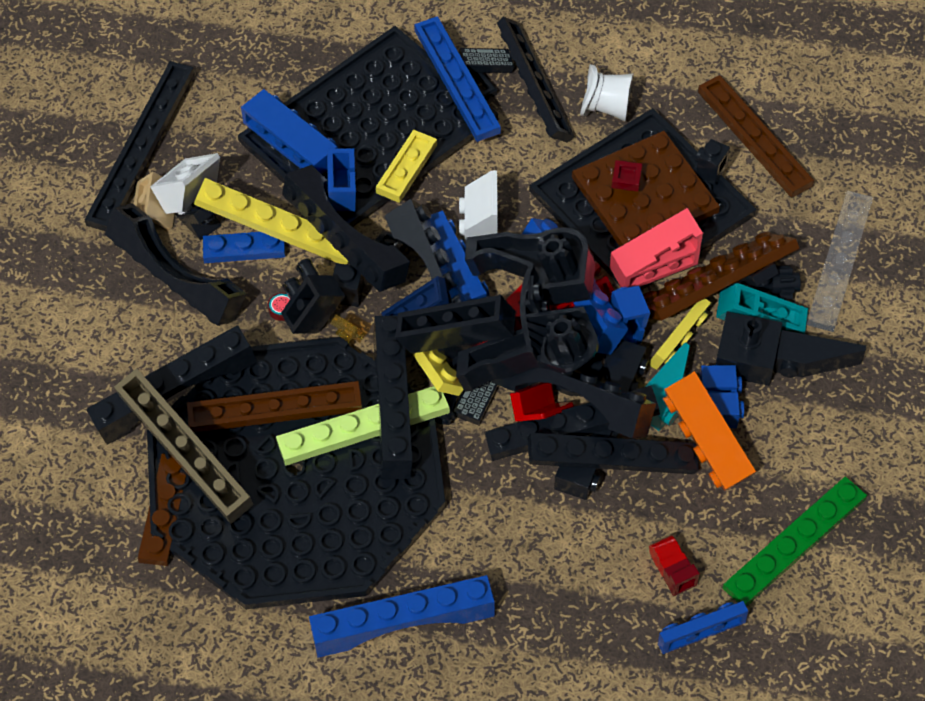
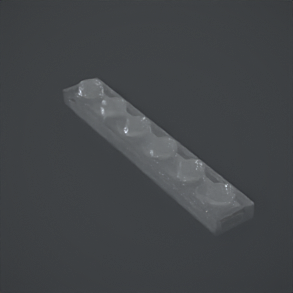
(839, 261)

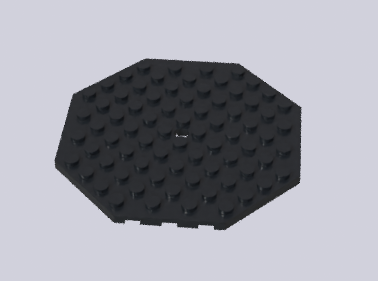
(310, 532)

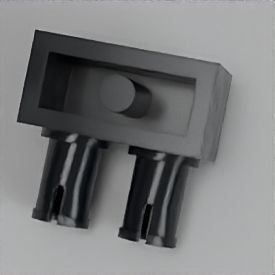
(310, 301)

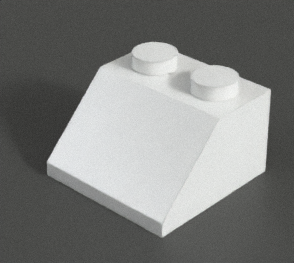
(182, 183)
(479, 207)

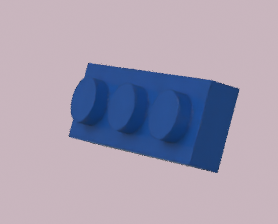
(241, 247)
(702, 626)

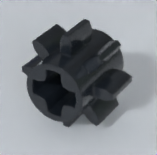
(785, 283)

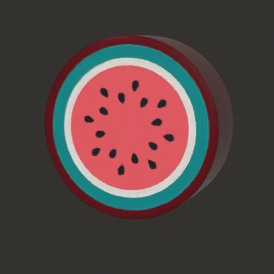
(277, 304)

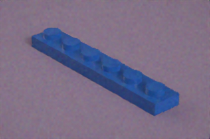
(457, 79)

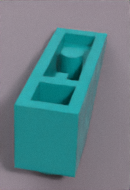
(756, 303)
(668, 375)

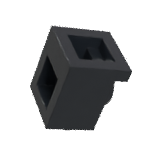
(711, 161)

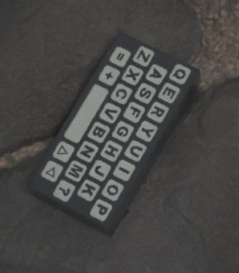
(487, 60)
(474, 404)

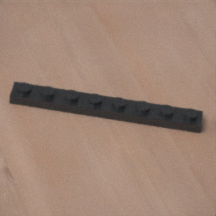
(140, 144)

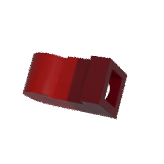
(674, 565)

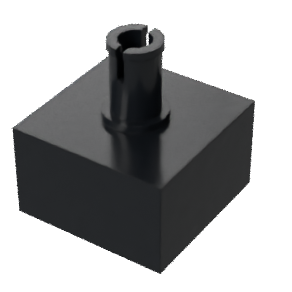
(749, 345)

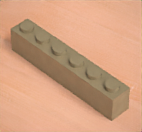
(184, 446)

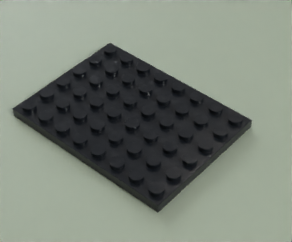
(373, 108)

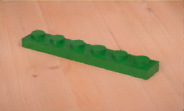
(794, 542)

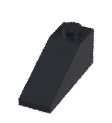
(810, 355)

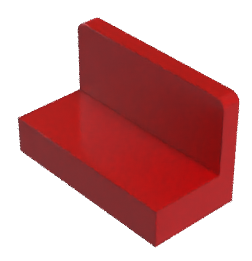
(536, 403)

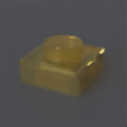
(347, 330)

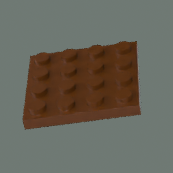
(664, 189)

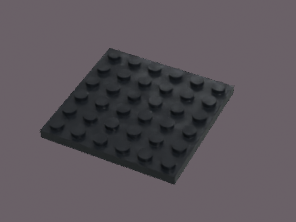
(572, 210)

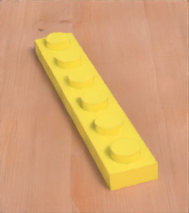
(265, 219)

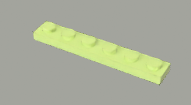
(354, 427)

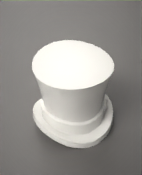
(607, 93)

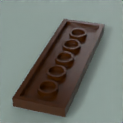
(718, 274)

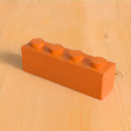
(709, 431)

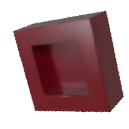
(626, 175)

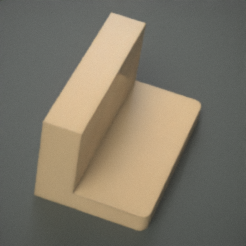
(148, 203)

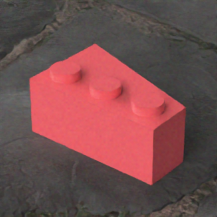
(658, 252)

